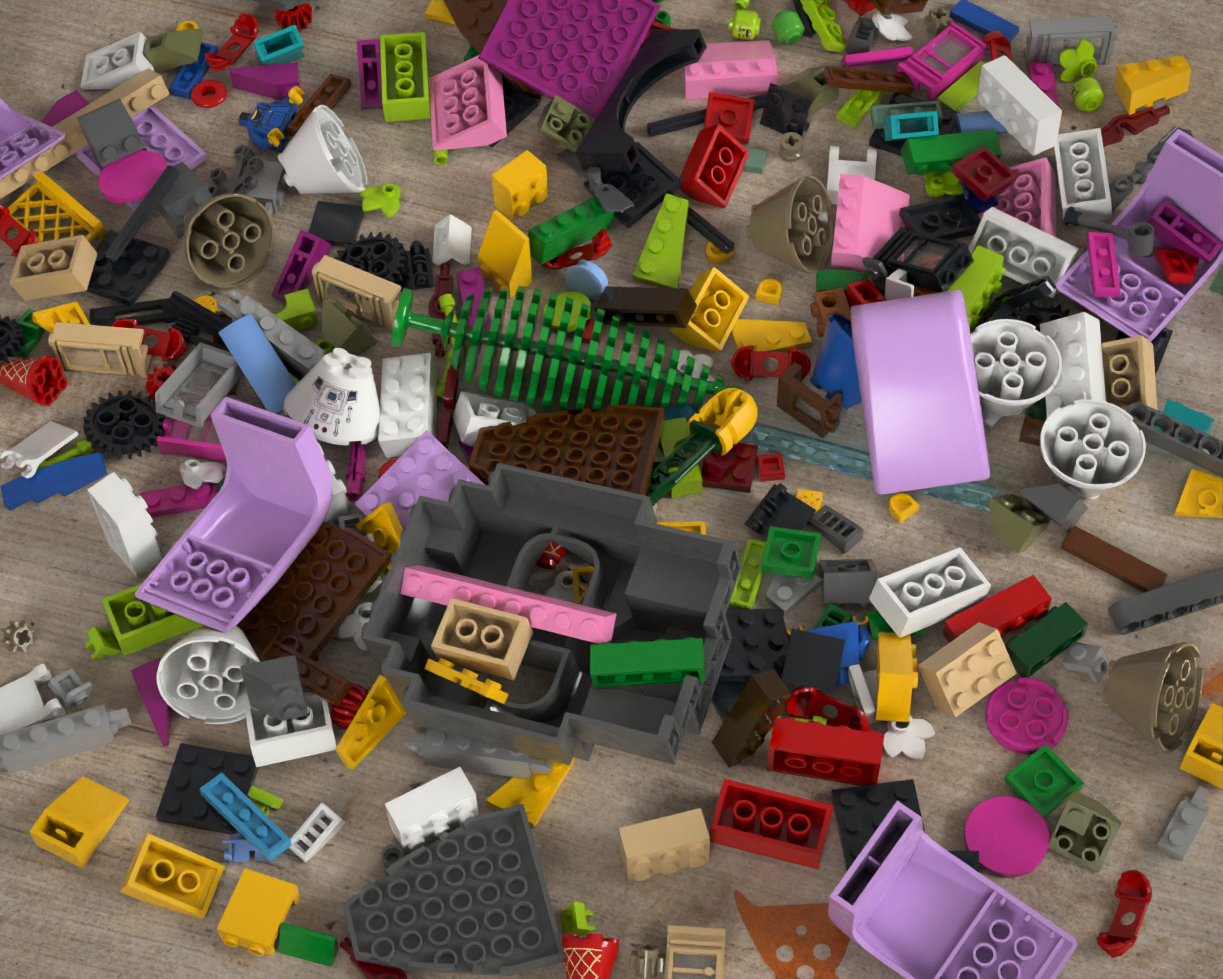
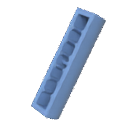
(977, 122)
(258, 362)

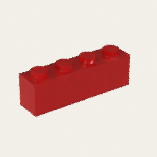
(1004, 610)

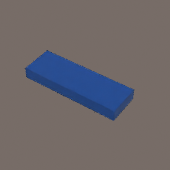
(982, 20)
(192, 74)

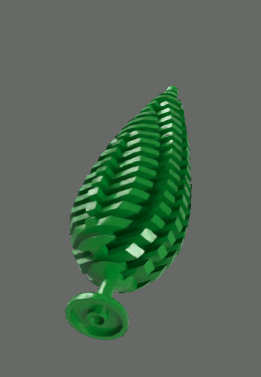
(510, 342)

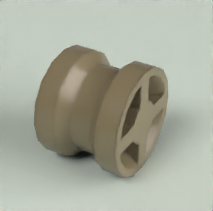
(791, 147)

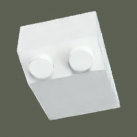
(115, 63)
(480, 411)

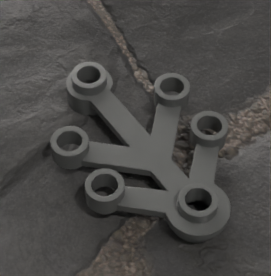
(244, 157)

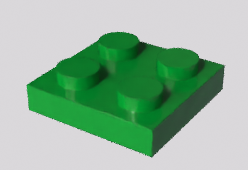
(791, 552)
(1043, 781)

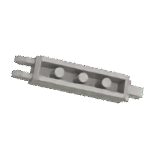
(286, 341)
(61, 737)
(454, 752)

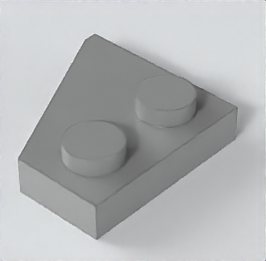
(789, 591)

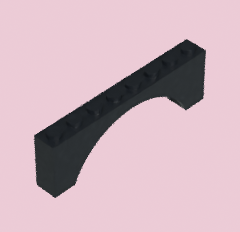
(661, 54)

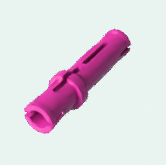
(356, 472)

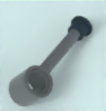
(1139, 236)

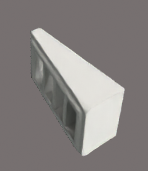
(314, 819)

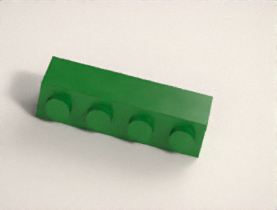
(941, 152)
(568, 230)
(646, 662)

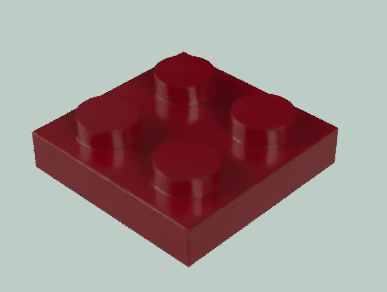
(984, 173)
(732, 470)

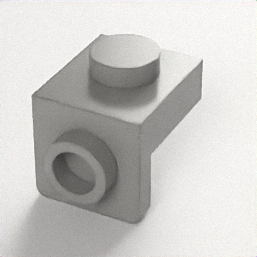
(1087, 659)
(70, 689)

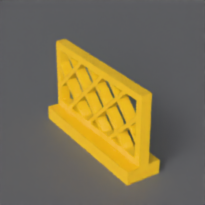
(64, 202)

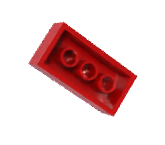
(825, 751)
(771, 824)

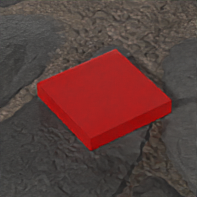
(731, 113)

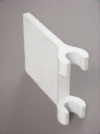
(847, 167)
(37, 447)
(23, 704)

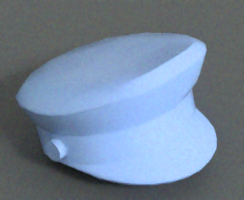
(586, 279)

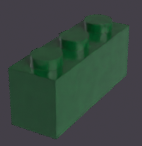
(1045, 639)

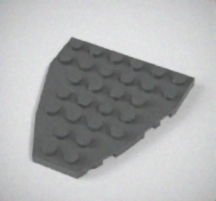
(461, 904)

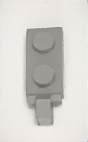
(1184, 825)

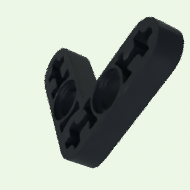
(1017, 297)

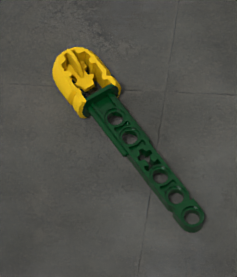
(729, 411)

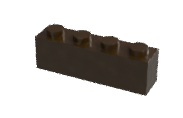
(647, 306)
(751, 718)

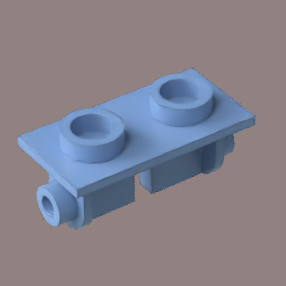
(240, 850)

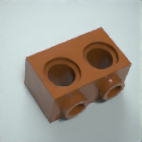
(825, 304)

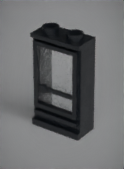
(927, 259)

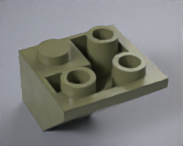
(174, 49)
(813, 86)
(564, 123)
(344, 329)
(1016, 523)
(1085, 831)

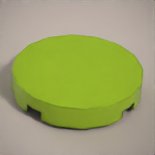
(577, 303)

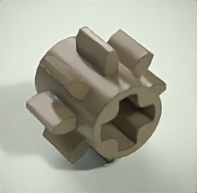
(937, 20)
(10, 638)
(647, 961)

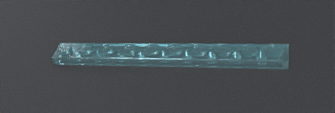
(856, 463)

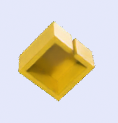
(520, 185)

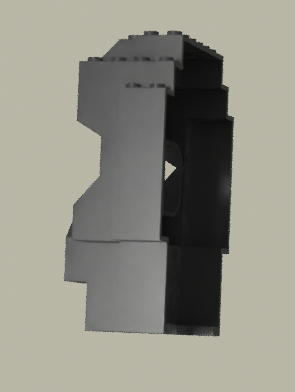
(647, 573)

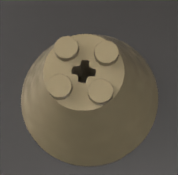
(795, 225)
(228, 239)
(1157, 692)

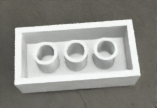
(1019, 105)
(1083, 174)
(1025, 249)
(1082, 360)
(407, 401)
(126, 523)
(929, 592)

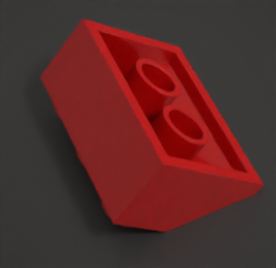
(710, 170)

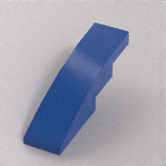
(53, 479)

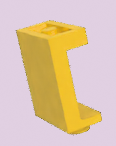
(257, 912)

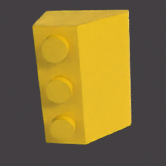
(716, 312)

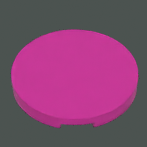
(131, 176)
(1026, 715)
(1008, 836)

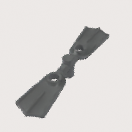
(1139, 175)
(608, 196)

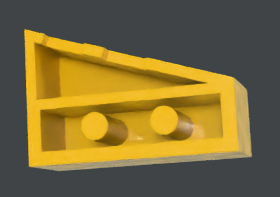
(1151, 80)
(895, 676)

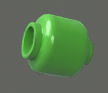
(788, 27)

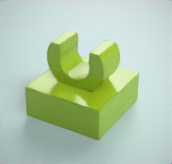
(103, 643)
(264, 799)
(575, 918)

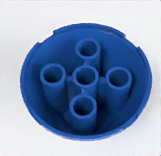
(836, 362)

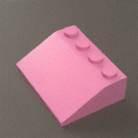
(731, 70)
(467, 106)
(1031, 196)
(864, 220)

